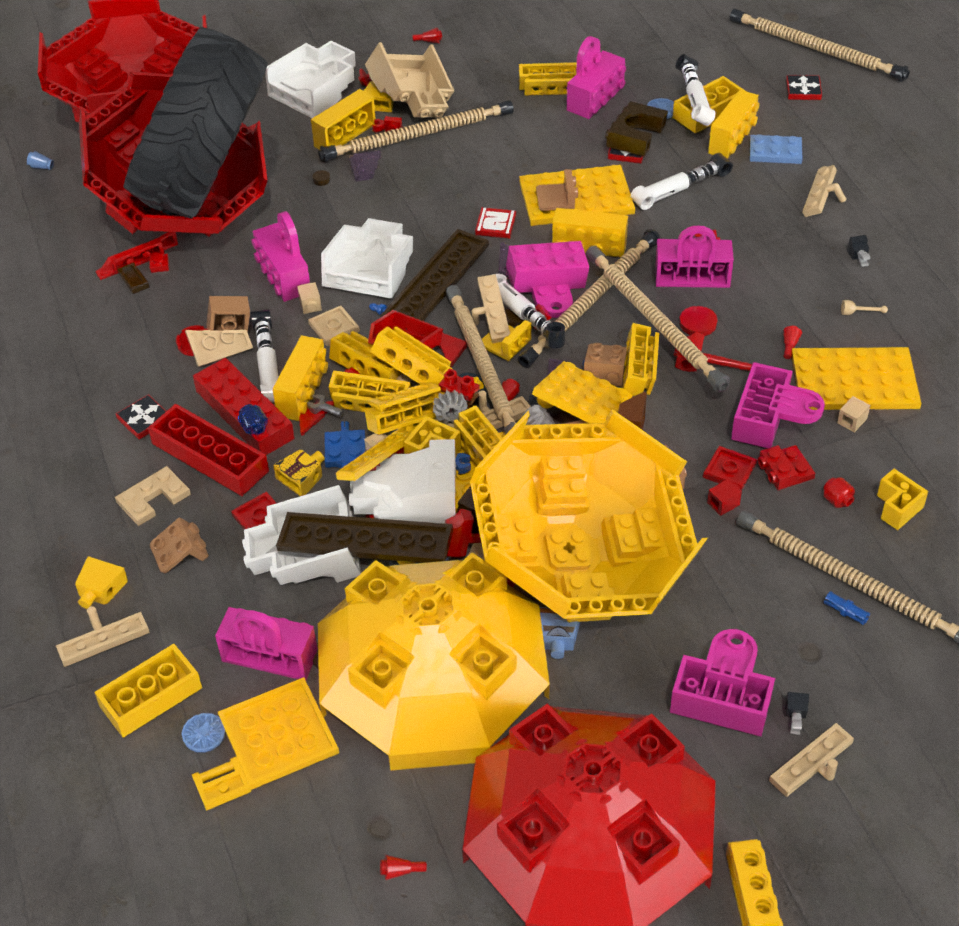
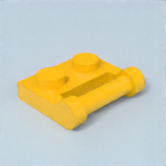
(223, 788)

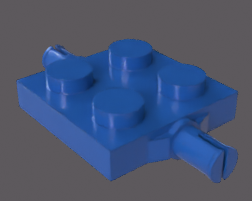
(343, 446)

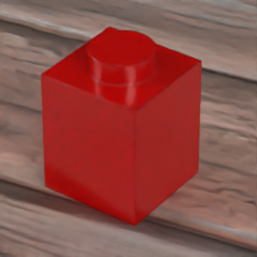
(724, 497)

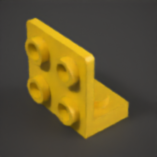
(511, 344)

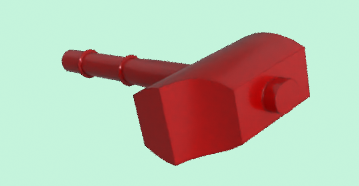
(697, 339)
(462, 535)

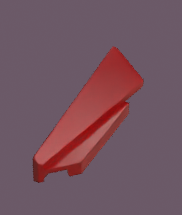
(138, 254)

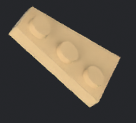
(215, 345)

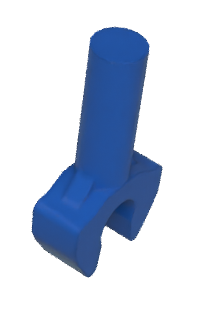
(462, 464)

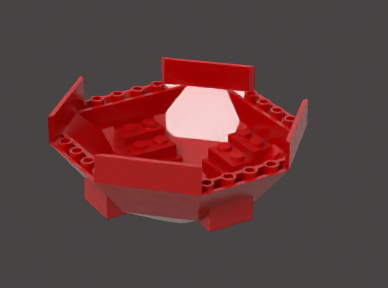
(98, 55)
(110, 141)
(583, 843)

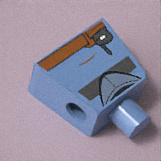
(557, 632)

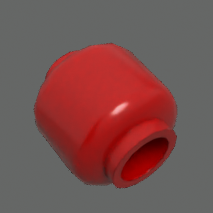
(839, 492)

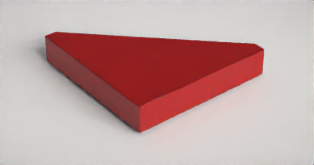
(452, 348)
(309, 419)

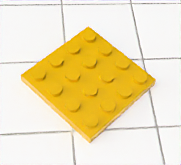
(580, 393)
(278, 733)

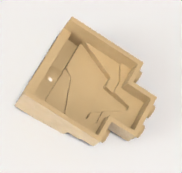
(412, 79)

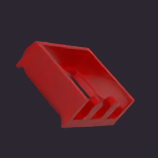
(420, 330)

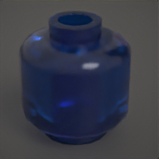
(252, 419)

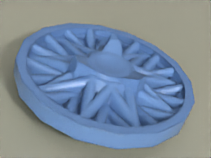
(663, 103)
(203, 732)

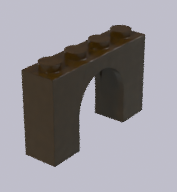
(635, 115)

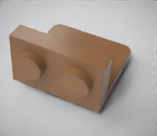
(558, 195)
(606, 362)
(176, 543)

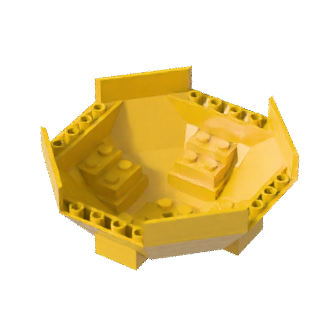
(588, 492)
(431, 659)

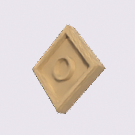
(333, 323)

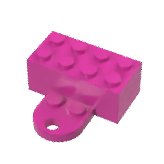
(596, 79)
(280, 256)
(694, 260)
(548, 272)
(769, 399)
(266, 643)
(724, 685)

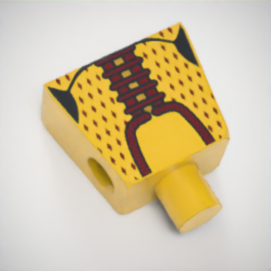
(300, 471)

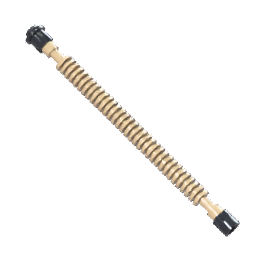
(819, 44)
(414, 131)
(590, 296)

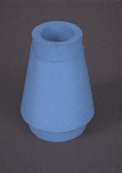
(40, 161)

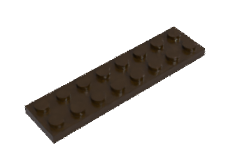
(438, 274)
(365, 537)

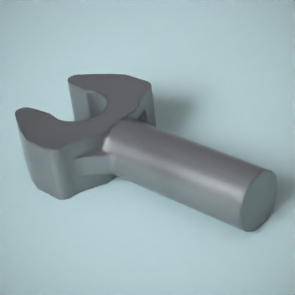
(322, 405)

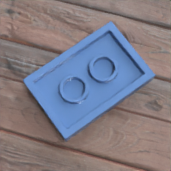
(776, 149)

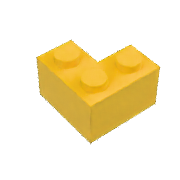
(430, 430)
(901, 497)

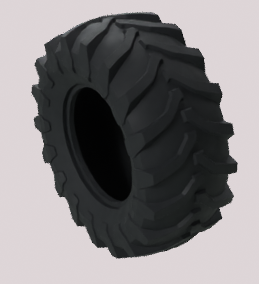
(195, 123)

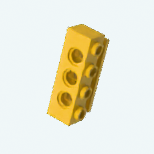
(544, 79)
(400, 348)
(355, 352)
(640, 360)
(360, 393)
(402, 410)
(477, 433)
(752, 884)

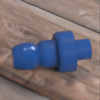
(378, 308)

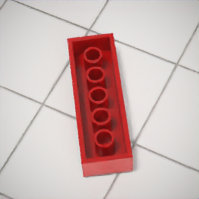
(229, 391)
(208, 449)

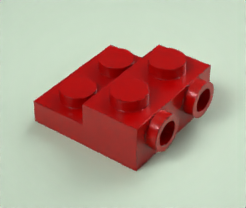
(785, 466)

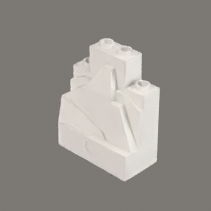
(311, 77)
(367, 258)
(410, 486)
(292, 566)

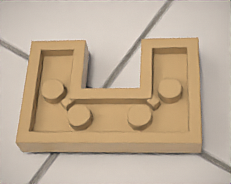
(135, 499)

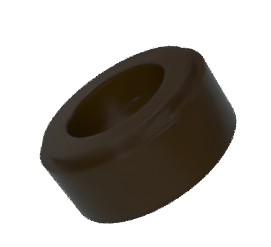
(321, 177)

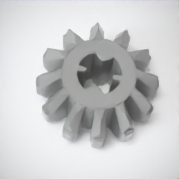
(449, 405)
(538, 416)

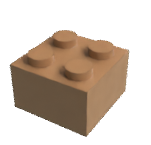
(228, 313)

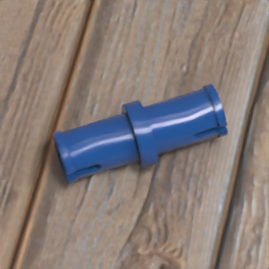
(846, 608)

